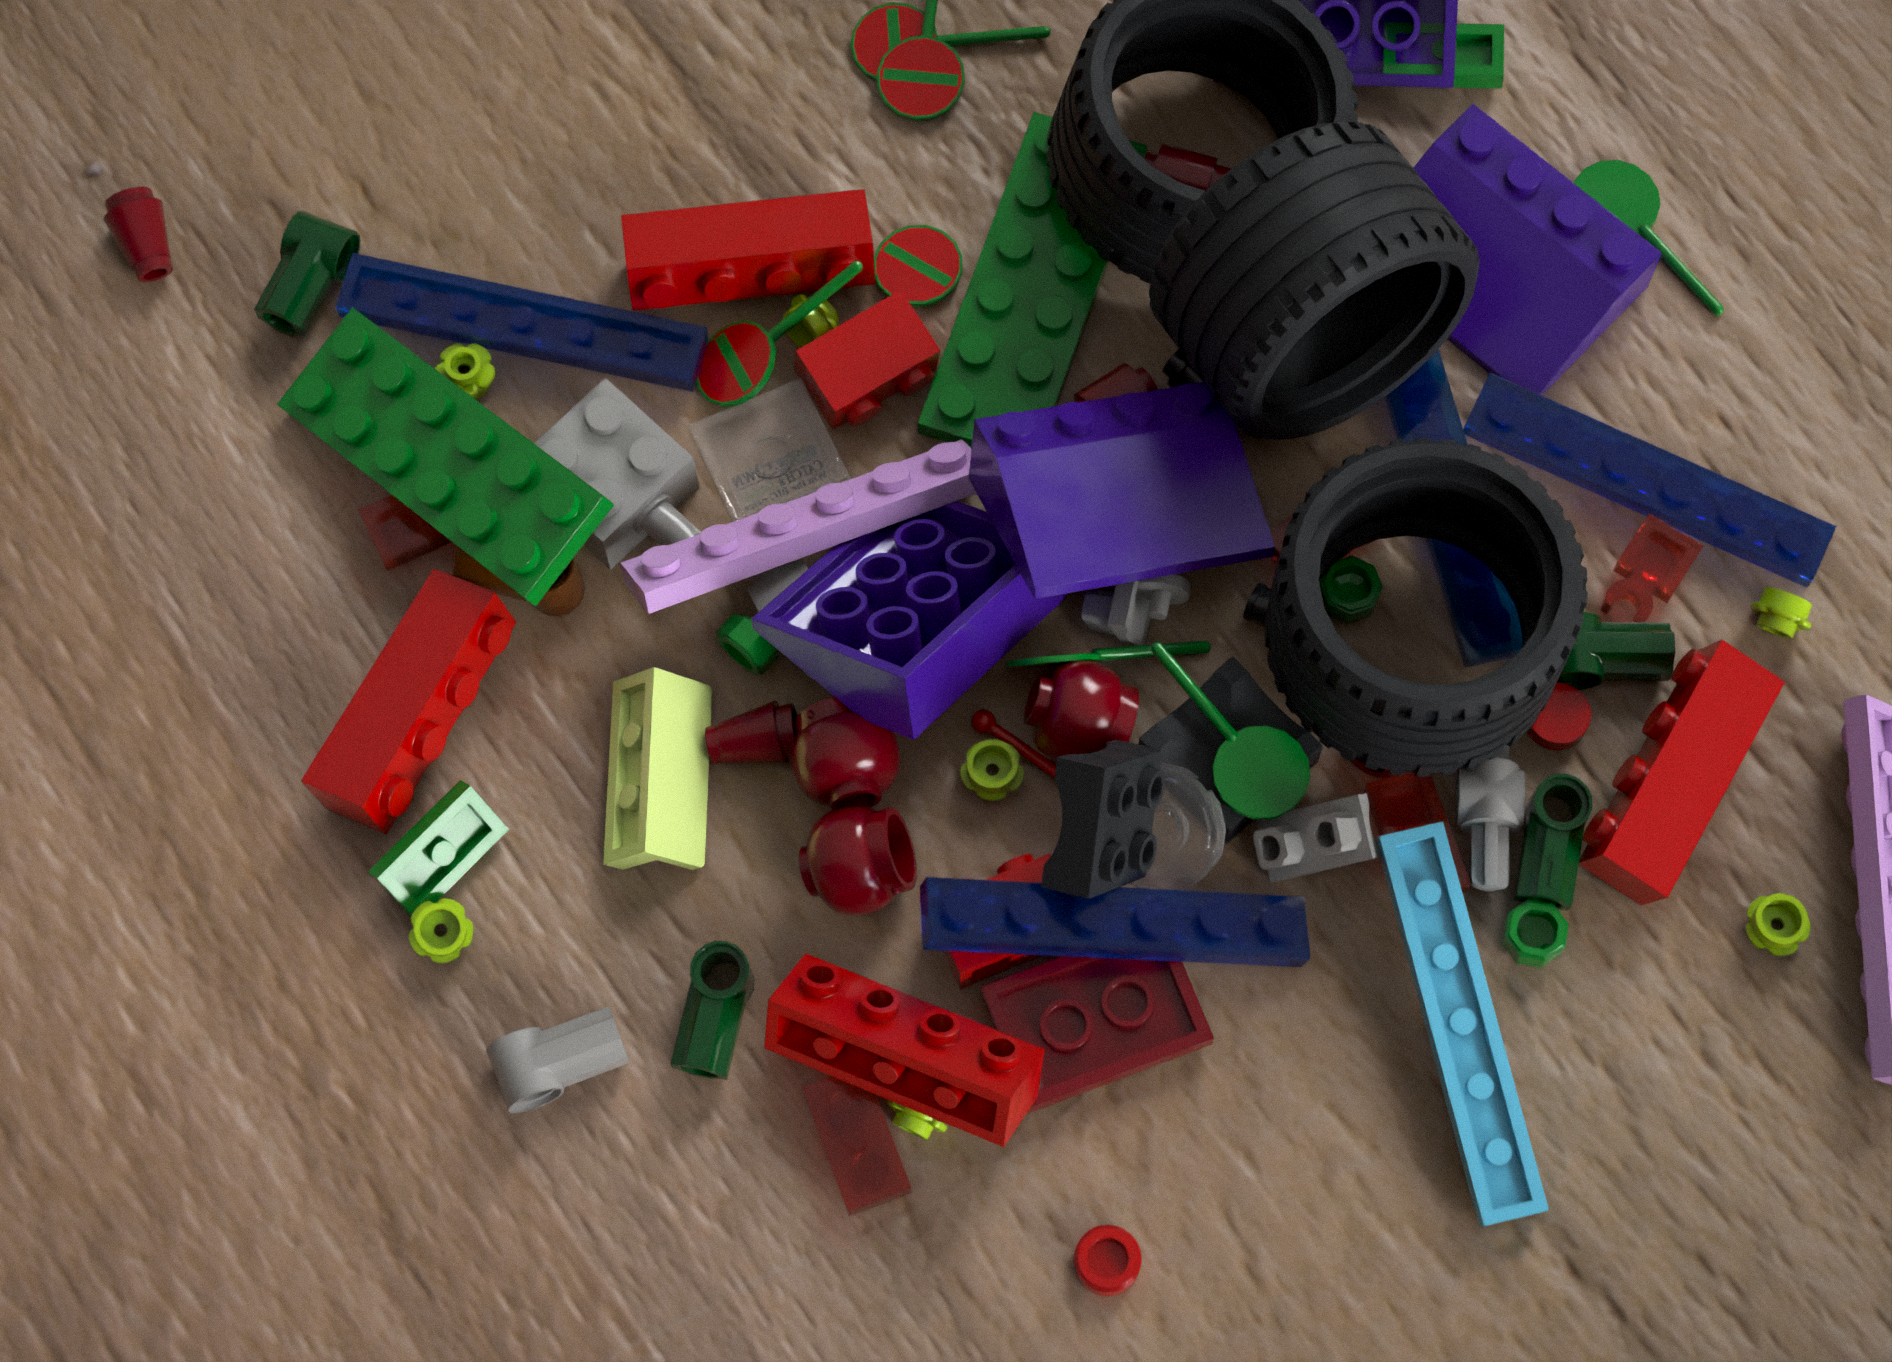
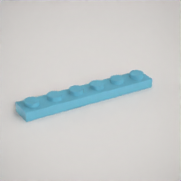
(1461, 1025)

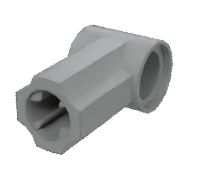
(539, 1064)

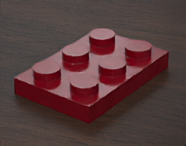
(1098, 1019)

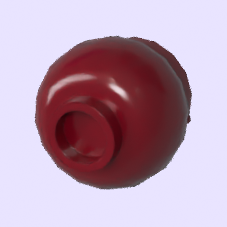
(1080, 709)
(842, 756)
(858, 859)

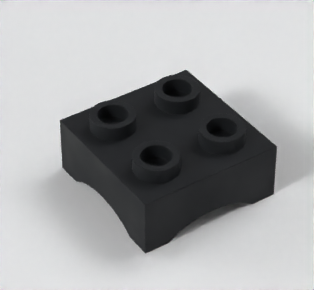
(1193, 740)
(1105, 819)

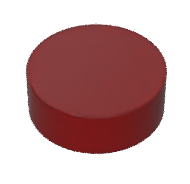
(1562, 719)
(1107, 1260)

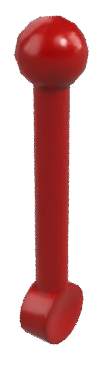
(984, 722)

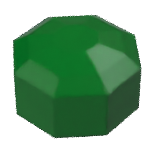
(1350, 589)
(746, 645)
(1535, 933)

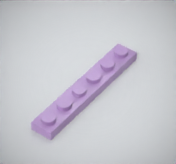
(799, 527)
(1869, 800)

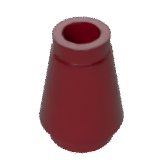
(140, 231)
(754, 736)

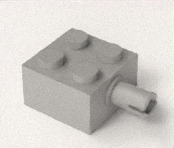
(630, 464)

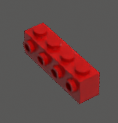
(746, 249)
(410, 701)
(1679, 772)
(904, 1049)

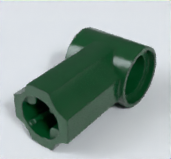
(312, 259)
(1619, 653)
(1552, 847)
(712, 1016)

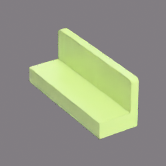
(657, 771)

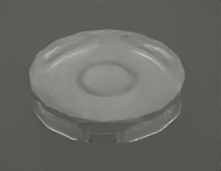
(1187, 833)

